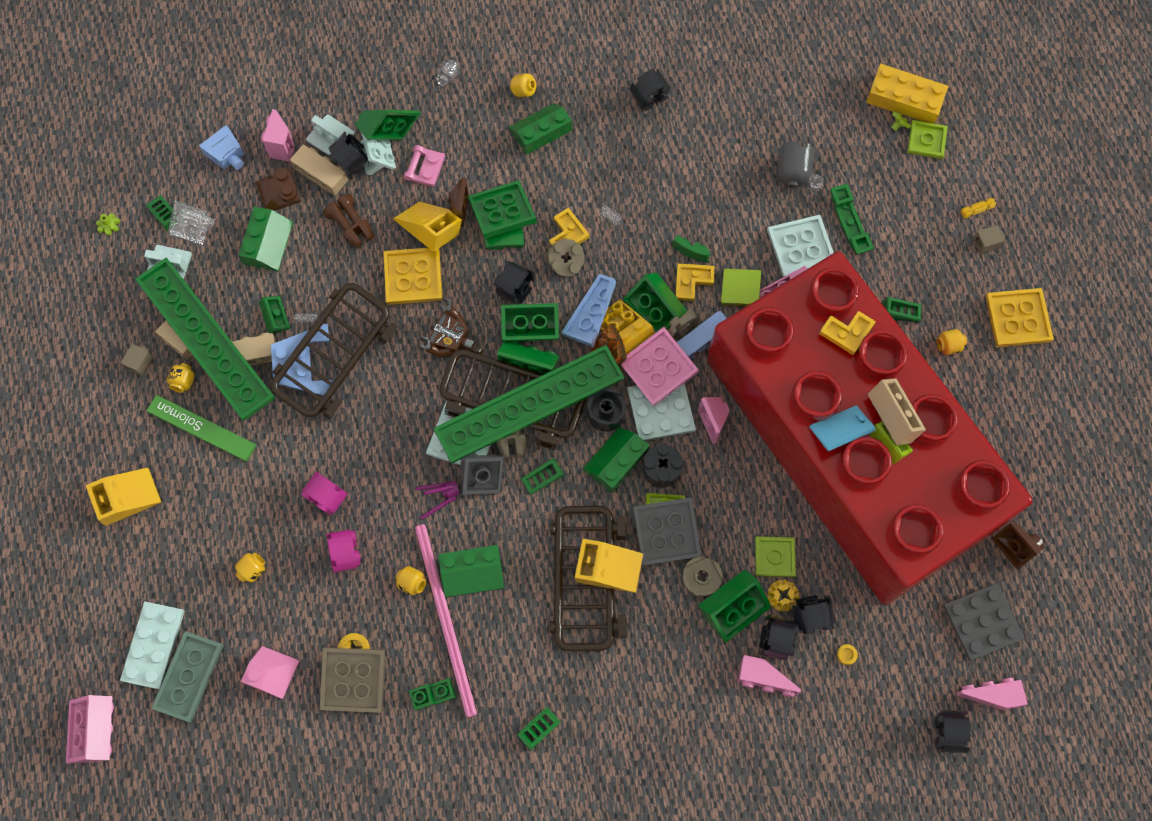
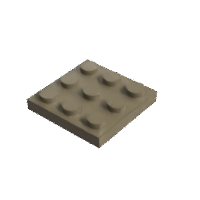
(352, 679)

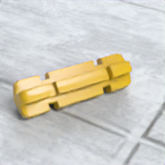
(978, 208)

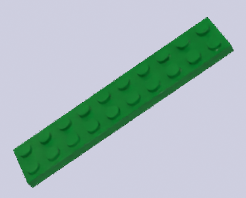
(205, 339)
(528, 404)

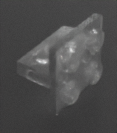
(189, 223)

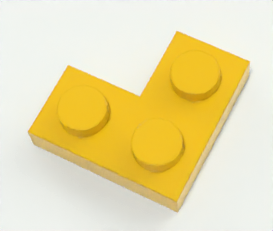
(570, 228)
(690, 275)
(848, 336)

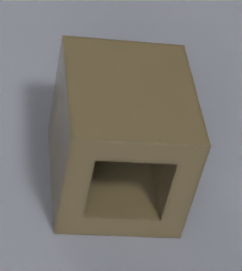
(989, 239)
(137, 359)

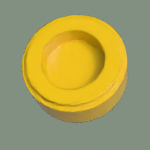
(847, 654)

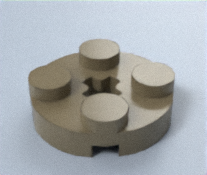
(557, 264)
(682, 325)
(706, 566)

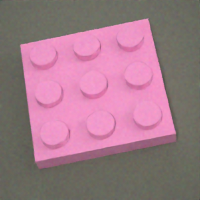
(659, 366)

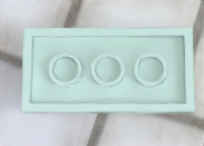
(152, 645)

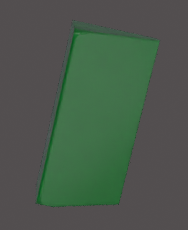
(274, 314)

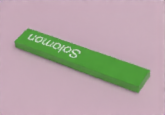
(201, 428)

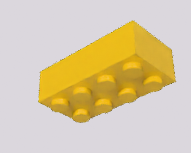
(907, 94)

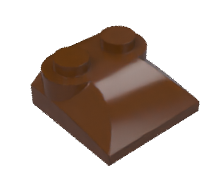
(278, 190)
(458, 199)
(1018, 544)

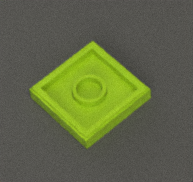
(927, 139)
(740, 287)
(775, 557)

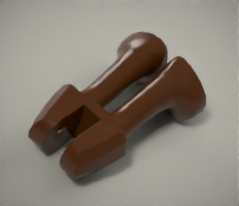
(350, 232)

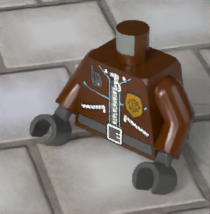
(448, 334)

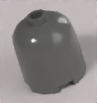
(795, 164)

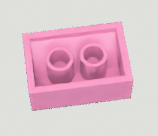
(89, 729)

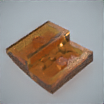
(611, 337)

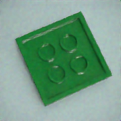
(502, 209)

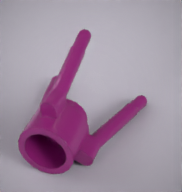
(448, 489)

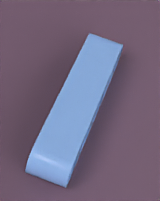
(701, 336)

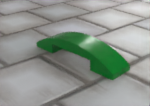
(849, 220)

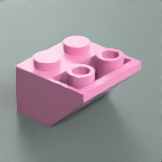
(277, 138)

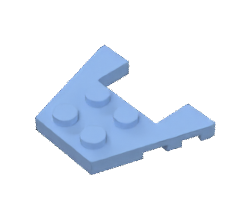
(282, 350)

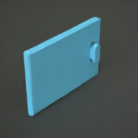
(842, 428)

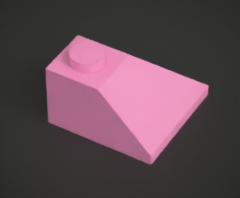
(714, 415)
(270, 672)

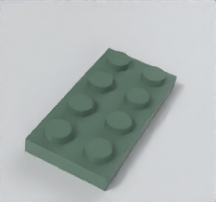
(187, 677)

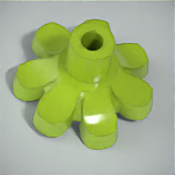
(900, 122)
(107, 224)

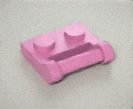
(430, 168)

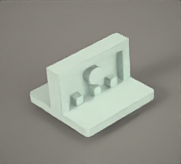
(326, 132)
(378, 154)
(178, 258)

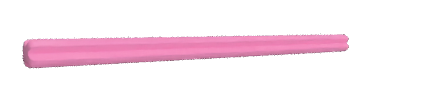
(445, 620)

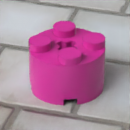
(324, 493)
(342, 551)

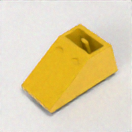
(430, 224)
(629, 324)
(123, 495)
(608, 566)

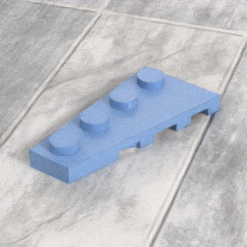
(589, 315)

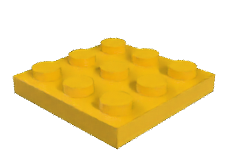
(412, 276)
(1019, 317)

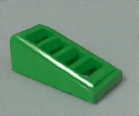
(165, 224)
(891, 303)
(553, 462)
(531, 745)

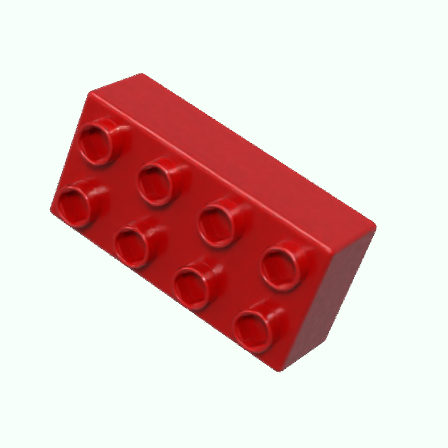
(887, 517)

